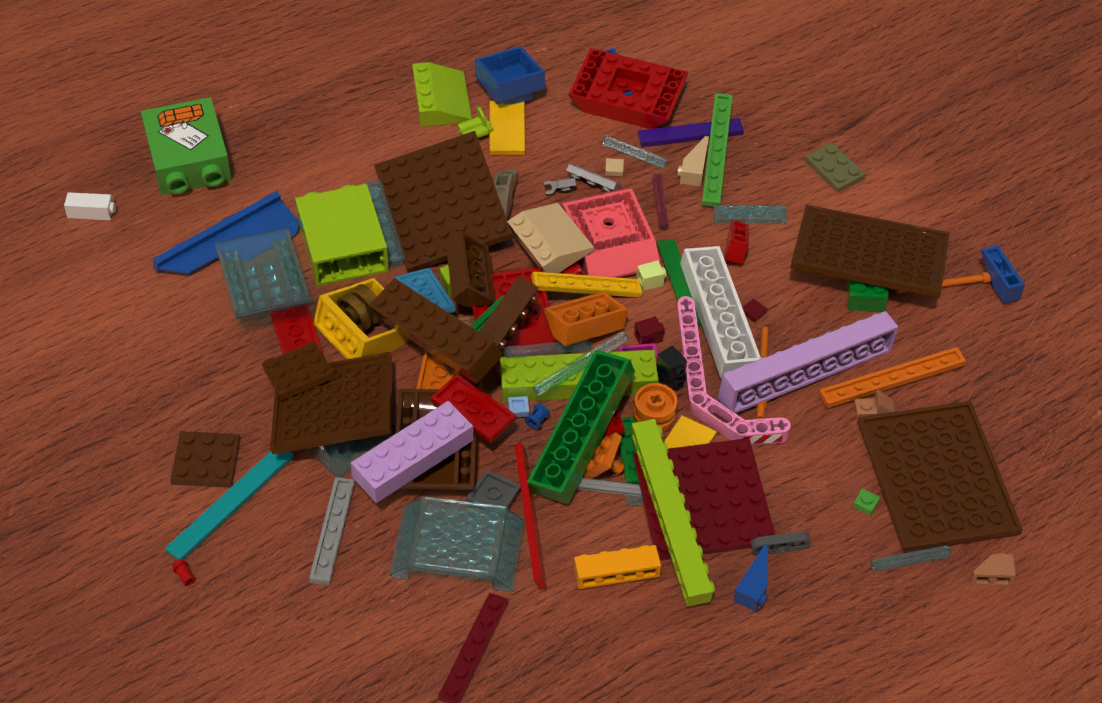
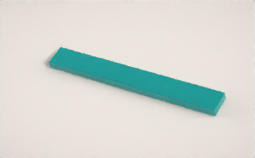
(227, 505)

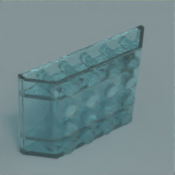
(262, 274)

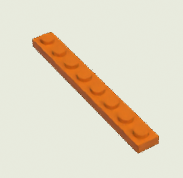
(892, 377)

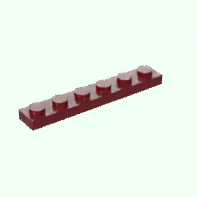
(473, 649)

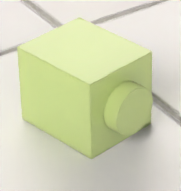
(651, 275)

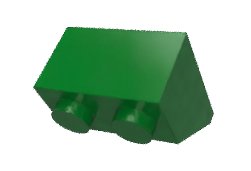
(866, 297)

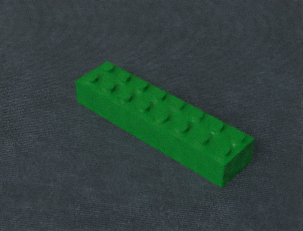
(581, 426)

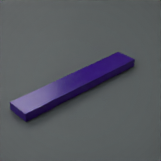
(684, 133)

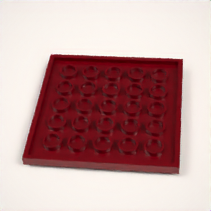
(719, 491)

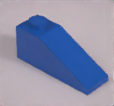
(1002, 274)
(753, 586)

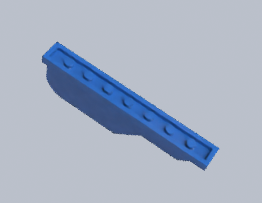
(198, 251)

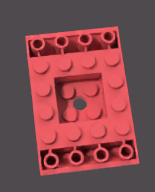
(617, 246)

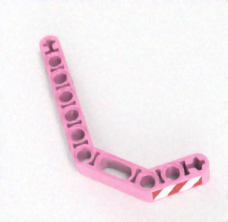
(774, 429)

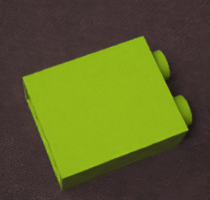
(341, 234)

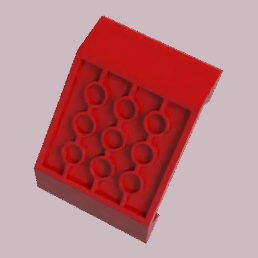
(536, 327)

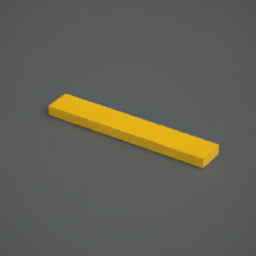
(586, 284)

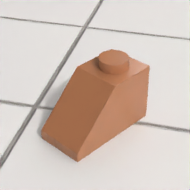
(995, 571)

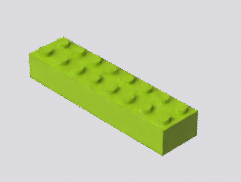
(522, 373)

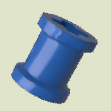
(537, 416)

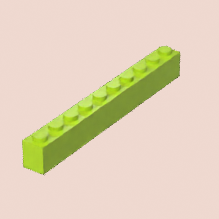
(671, 513)

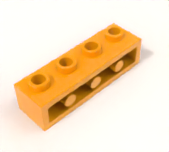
(617, 566)

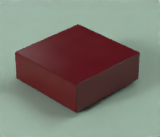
(754, 310)

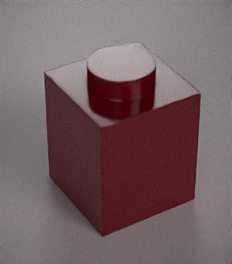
(649, 331)

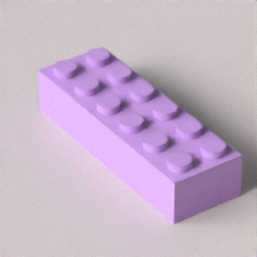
(412, 451)

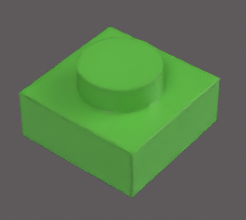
(866, 502)

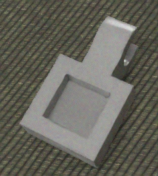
(564, 184)

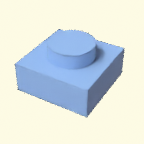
(519, 406)

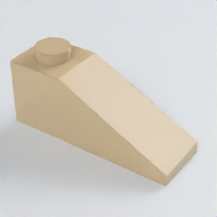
(693, 164)

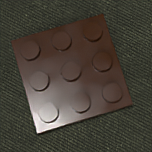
(298, 370)
(205, 459)

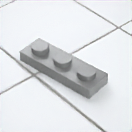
(593, 178)

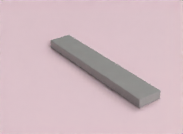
(332, 531)

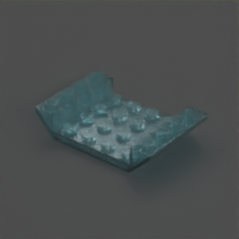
(459, 541)

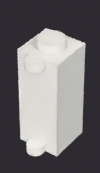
(89, 206)

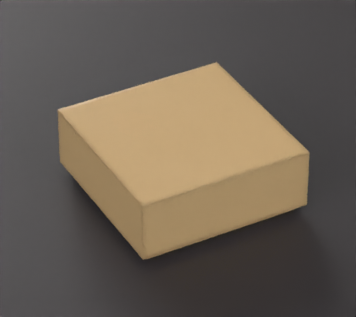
(614, 167)

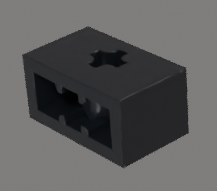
(671, 368)

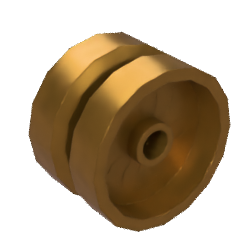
(357, 307)

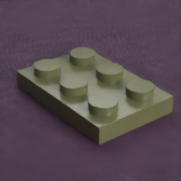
(834, 167)

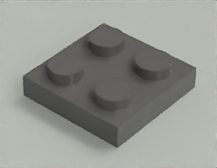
(494, 490)

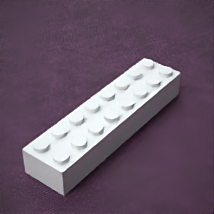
(719, 308)

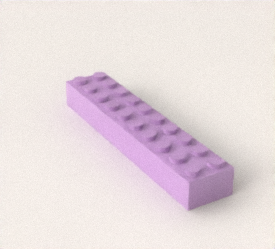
(807, 362)

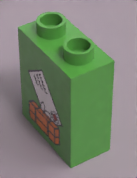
(186, 146)

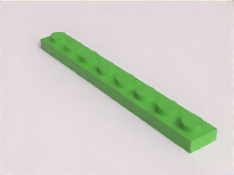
(717, 150)

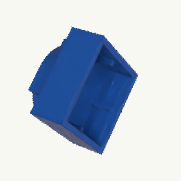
(510, 75)

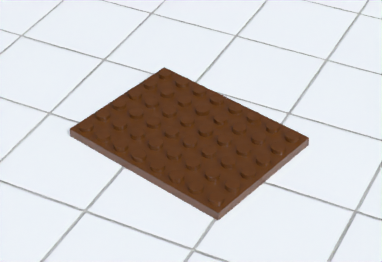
(440, 194)
(871, 251)
(938, 476)

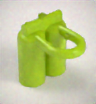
(478, 124)

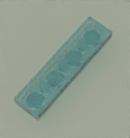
(750, 214)

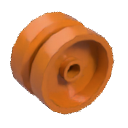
(657, 403)

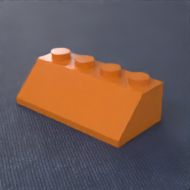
(585, 318)

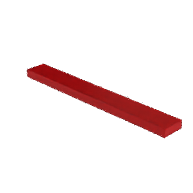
(530, 517)

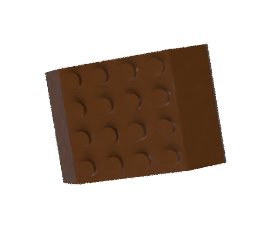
(453, 472)

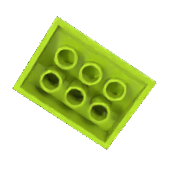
(440, 94)

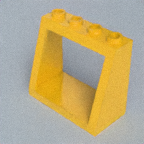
(345, 333)

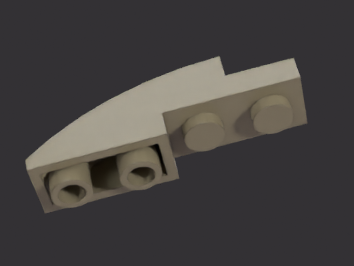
(504, 185)

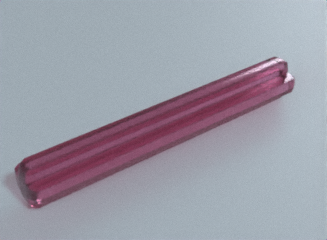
(660, 201)

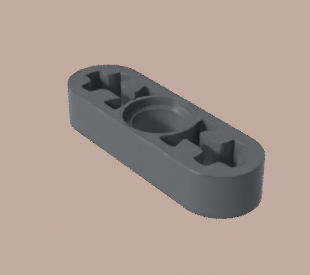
(781, 542)

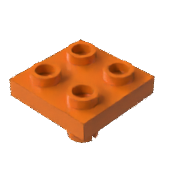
(604, 458)

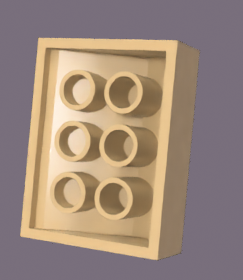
(550, 237)

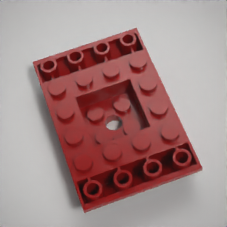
(609, 75)

